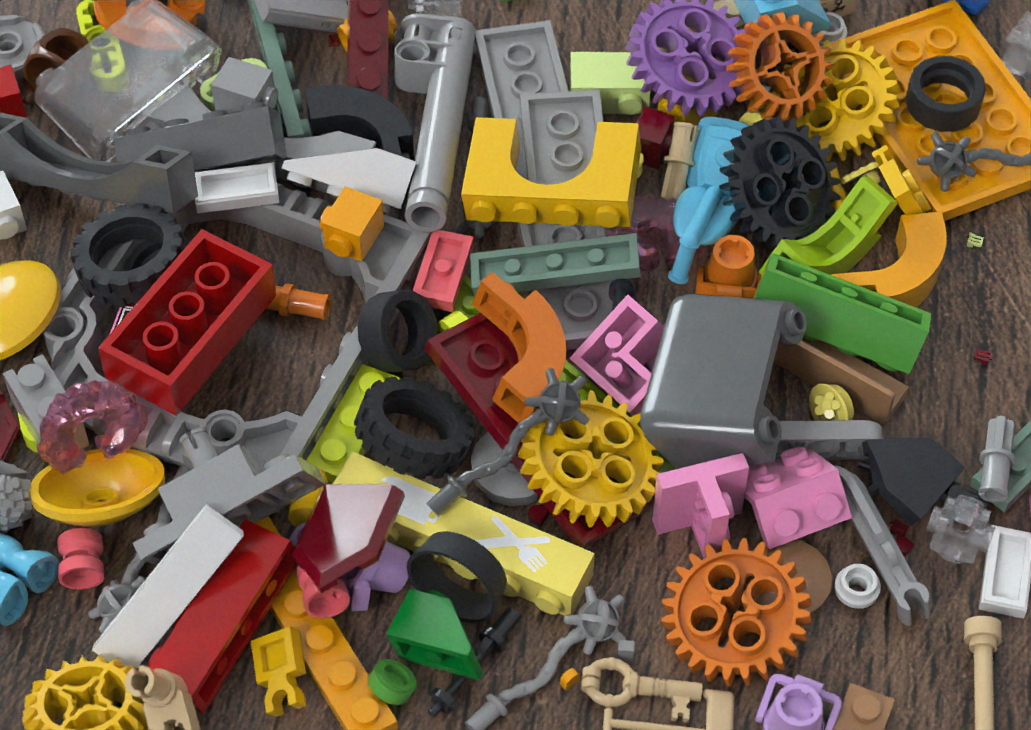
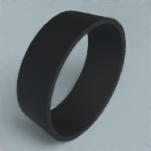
(427, 577)

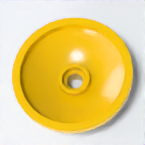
(27, 303)
(100, 490)

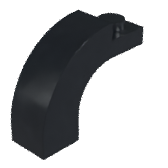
(361, 115)

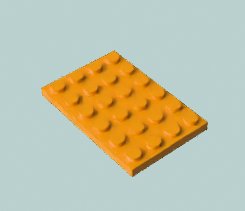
(1001, 123)

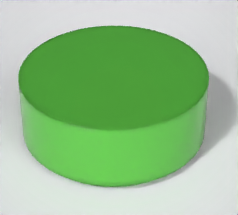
(392, 681)

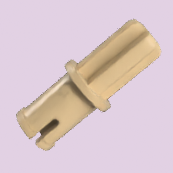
(679, 159)

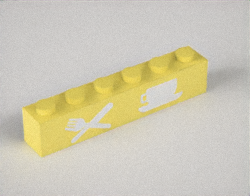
(534, 562)

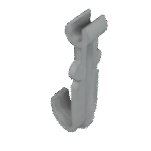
(884, 549)

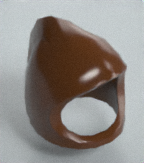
(50, 52)

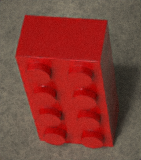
(188, 322)

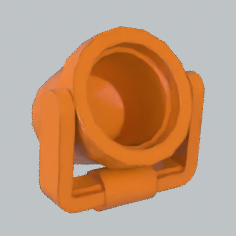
(729, 270)

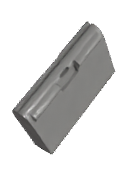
(307, 14)

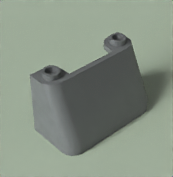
(715, 378)

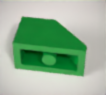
(433, 635)

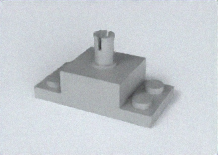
(232, 484)

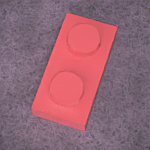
(444, 269)

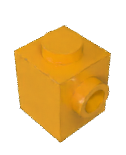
(352, 224)

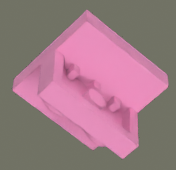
(701, 498)

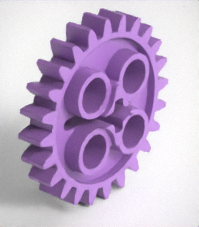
(688, 54)

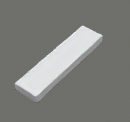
(169, 588)

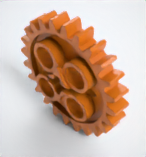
(774, 622)

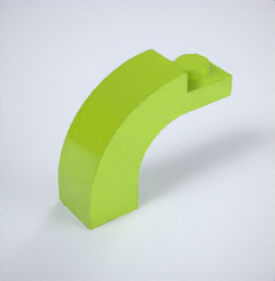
(846, 235)

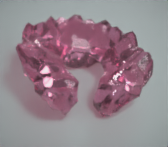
(646, 214)
(85, 401)

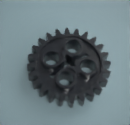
(779, 181)

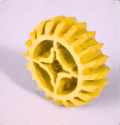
(84, 698)

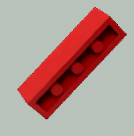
(226, 613)

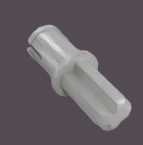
(997, 460)

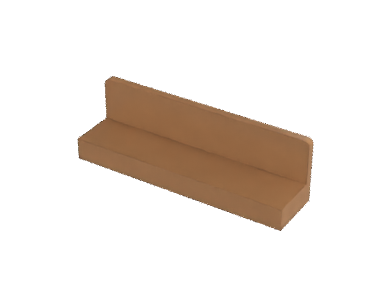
(823, 363)

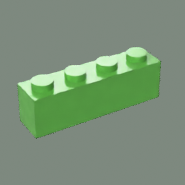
(848, 314)

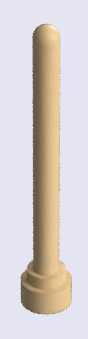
(983, 637)

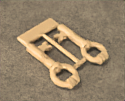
(719, 703)

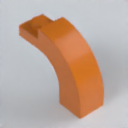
(535, 334)

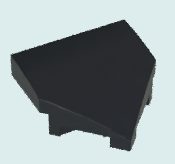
(910, 473)

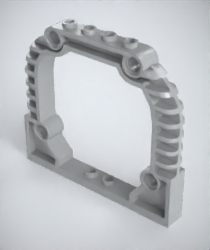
(387, 267)

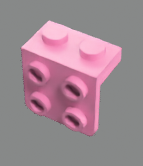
(795, 496)

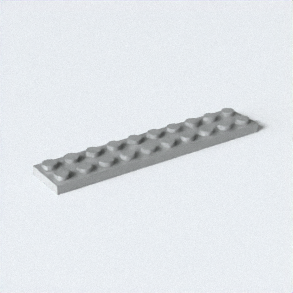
(526, 62)

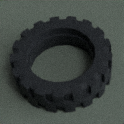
(115, 228)
(406, 452)

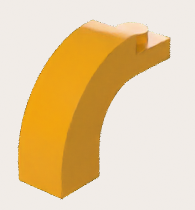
(921, 250)

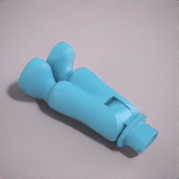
(33, 568)

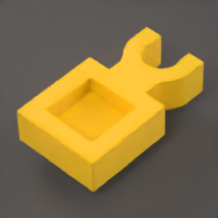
(277, 664)

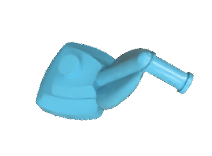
(699, 211)

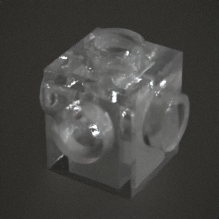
(956, 544)

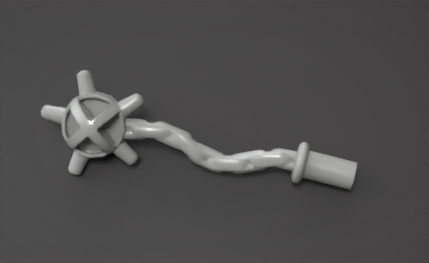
(117, 595)
(595, 621)

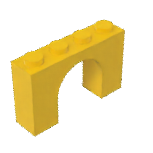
(596, 197)

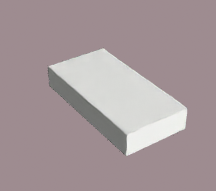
(236, 188)
(1007, 573)

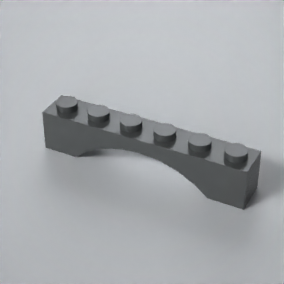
(156, 178)

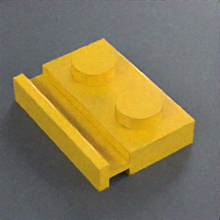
(901, 184)

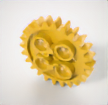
(846, 126)
(592, 461)

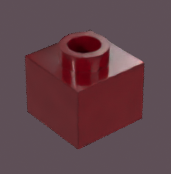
(655, 135)

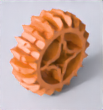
(785, 83)

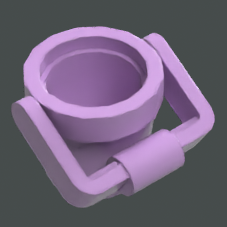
(385, 575)
(796, 705)

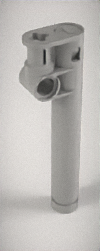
(438, 66)

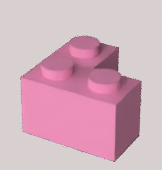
(617, 352)

